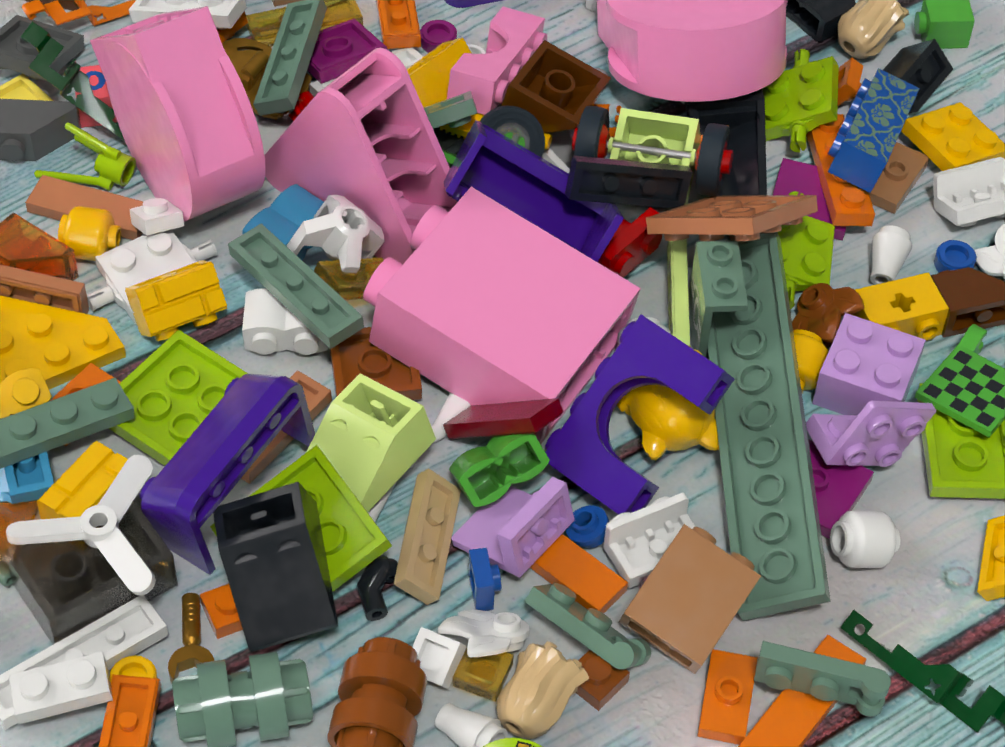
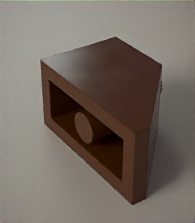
(970, 299)

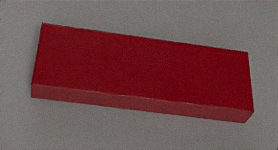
(503, 419)

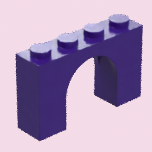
(643, 358)

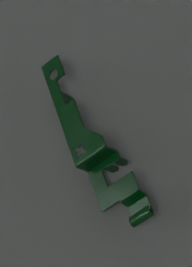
(74, 77)
(951, 681)

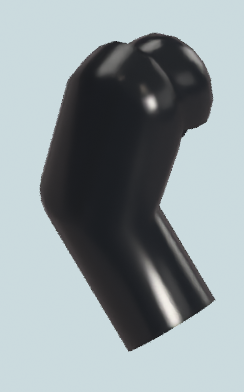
(370, 585)

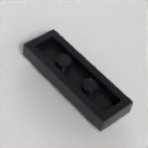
(628, 182)

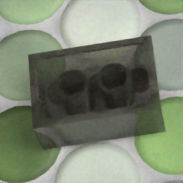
(75, 584)

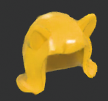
(668, 420)

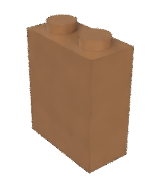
(690, 597)

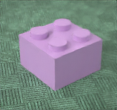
(867, 365)

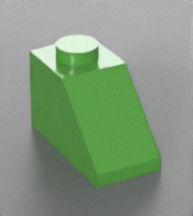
(945, 21)

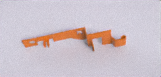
(60, 17)

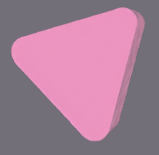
(371, 145)

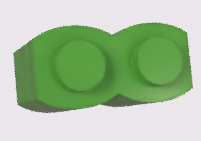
(490, 470)

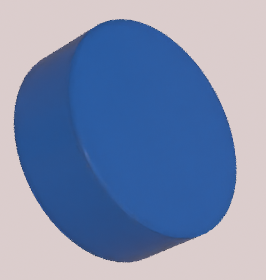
(954, 256)

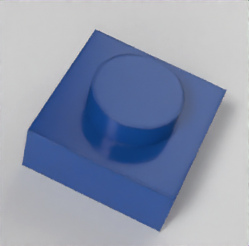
(483, 579)

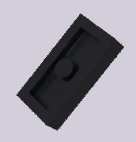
(921, 66)

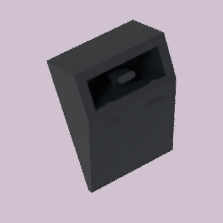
(276, 565)

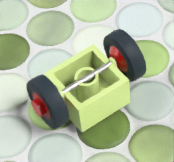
(658, 139)

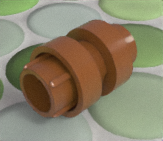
(379, 696)

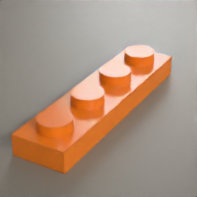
(846, 202)

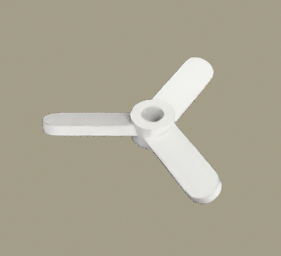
(107, 539)

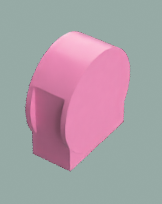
(694, 46)
(183, 110)

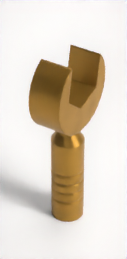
(191, 653)

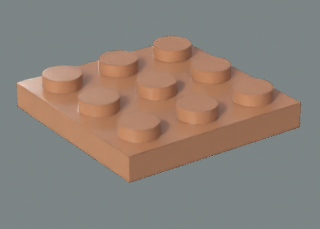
(732, 215)

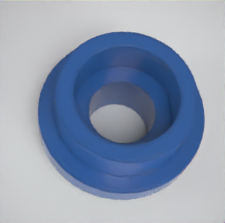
(588, 527)

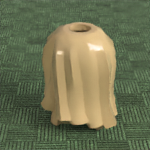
(869, 26)
(538, 690)

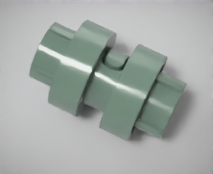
(266, 696)

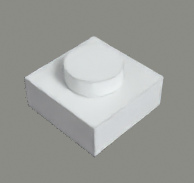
(156, 216)
(438, 656)

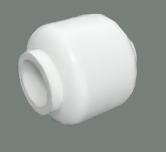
(865, 539)

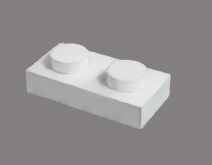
(60, 687)

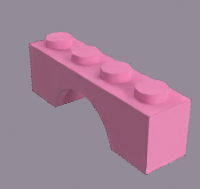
(510, 44)

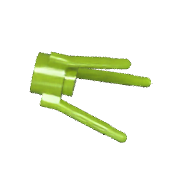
(110, 163)

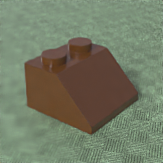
(555, 88)

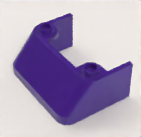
(530, 189)
(219, 456)

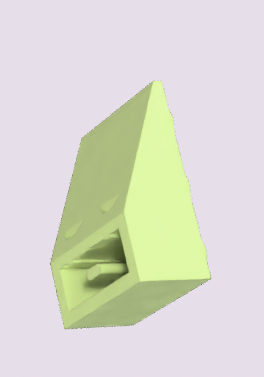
(372, 437)

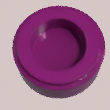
(435, 33)

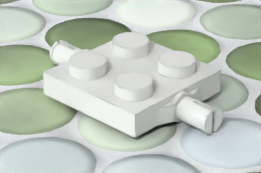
(140, 261)

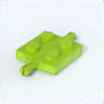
(801, 99)
(806, 253)

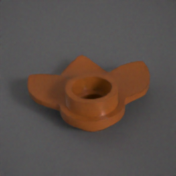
(822, 308)

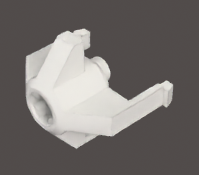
(341, 232)

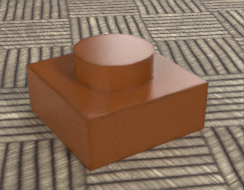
(603, 680)

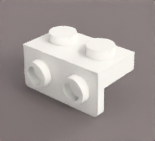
(971, 192)
(641, 537)

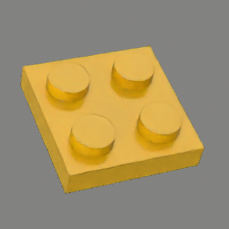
(953, 137)

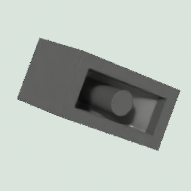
(34, 127)

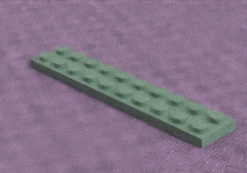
(766, 441)

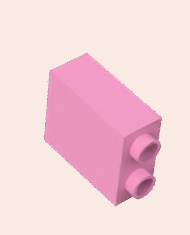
(497, 307)

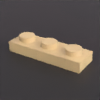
(427, 537)

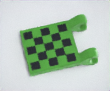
(968, 386)

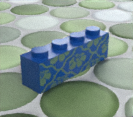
(871, 129)

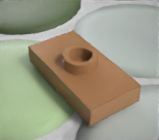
(898, 177)

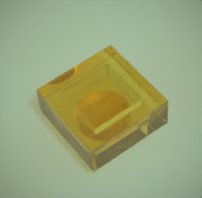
(483, 674)

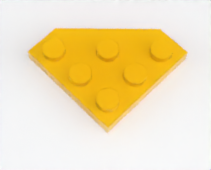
(53, 341)

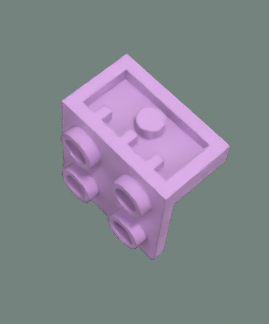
(871, 437)
(518, 526)

